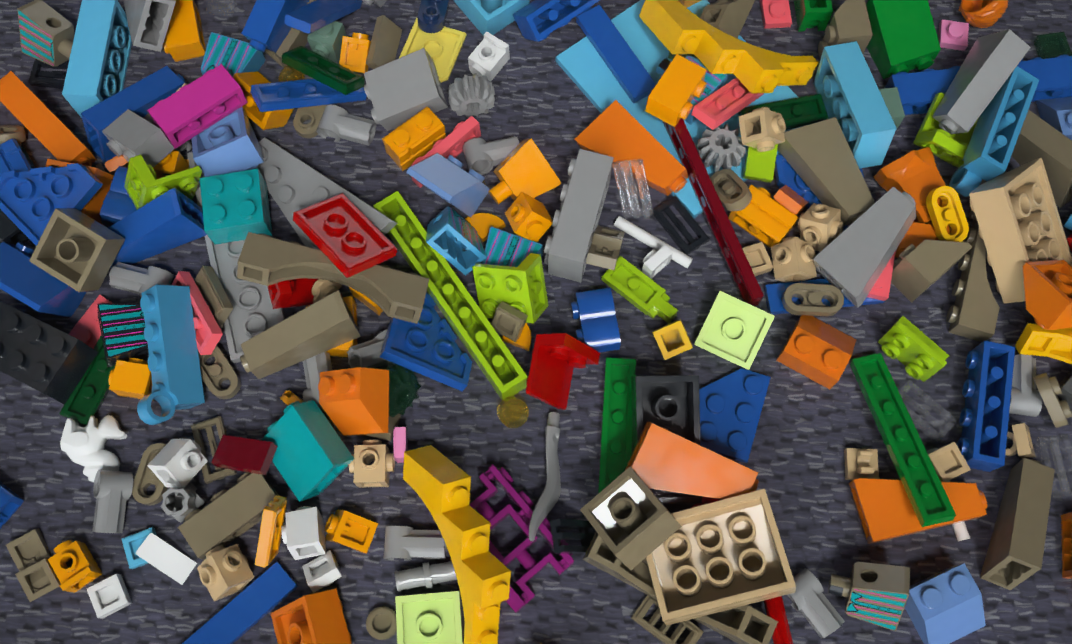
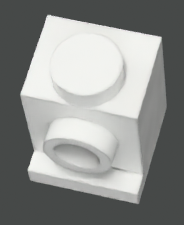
(497, 57)

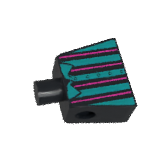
(122, 332)

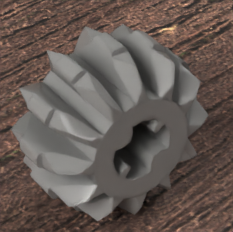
(471, 95)
(721, 148)

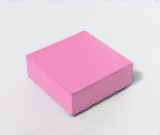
(400, 443)

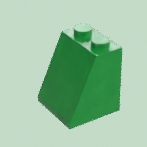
(902, 35)

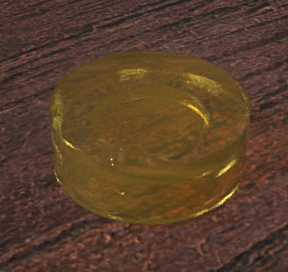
(290, 74)
(512, 412)

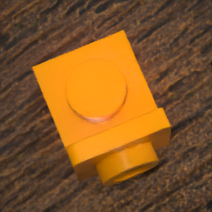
(355, 52)
(350, 530)

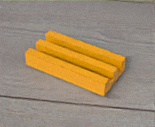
(270, 531)

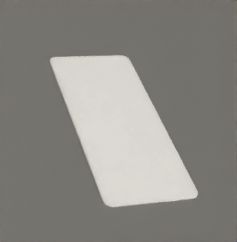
(166, 558)

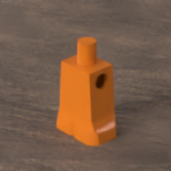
(917, 176)

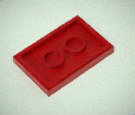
(344, 235)

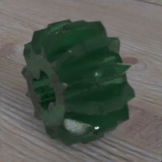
(402, 389)

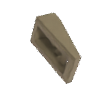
(692, 638)

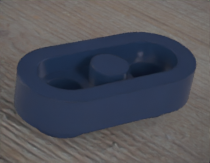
(432, 15)

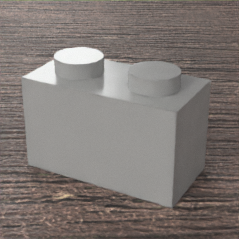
(135, 136)

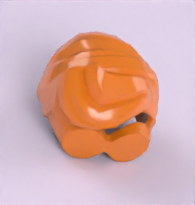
(982, 12)

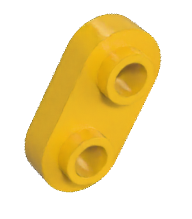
(950, 214)

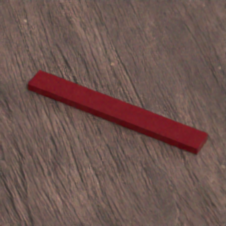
(715, 213)

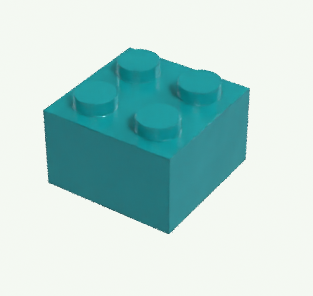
(235, 206)

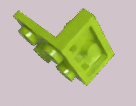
(942, 143)
(144, 186)
(517, 286)
(913, 350)

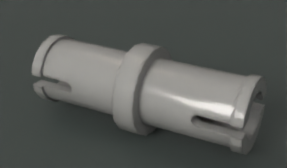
(425, 576)

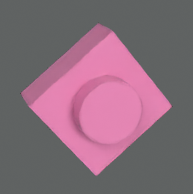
(953, 35)

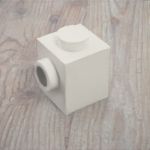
(178, 462)
(304, 533)

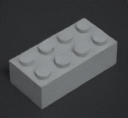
(578, 215)

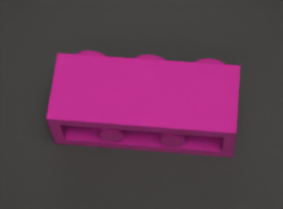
(197, 106)

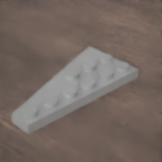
(299, 186)

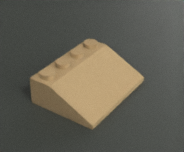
(1018, 225)
(720, 559)

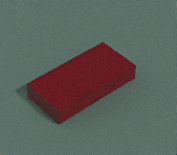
(244, 454)

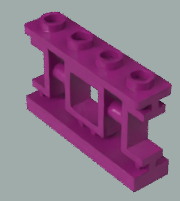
(522, 519)

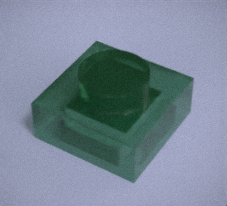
(1052, 45)

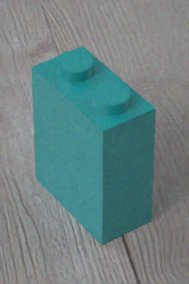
(307, 450)

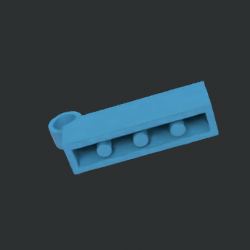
(996, 133)
(171, 351)

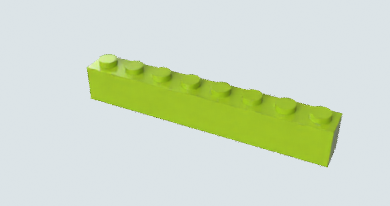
(453, 299)

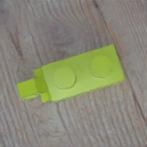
(640, 290)

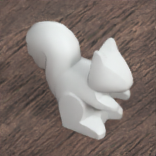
(87, 444)

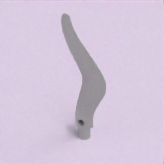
(553, 486)

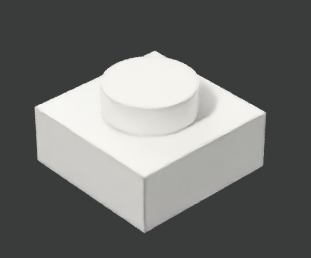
(656, 261)
(321, 571)
(109, 596)

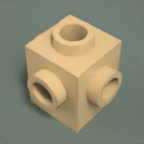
(762, 129)
(820, 225)
(793, 260)
(376, 474)
(224, 571)

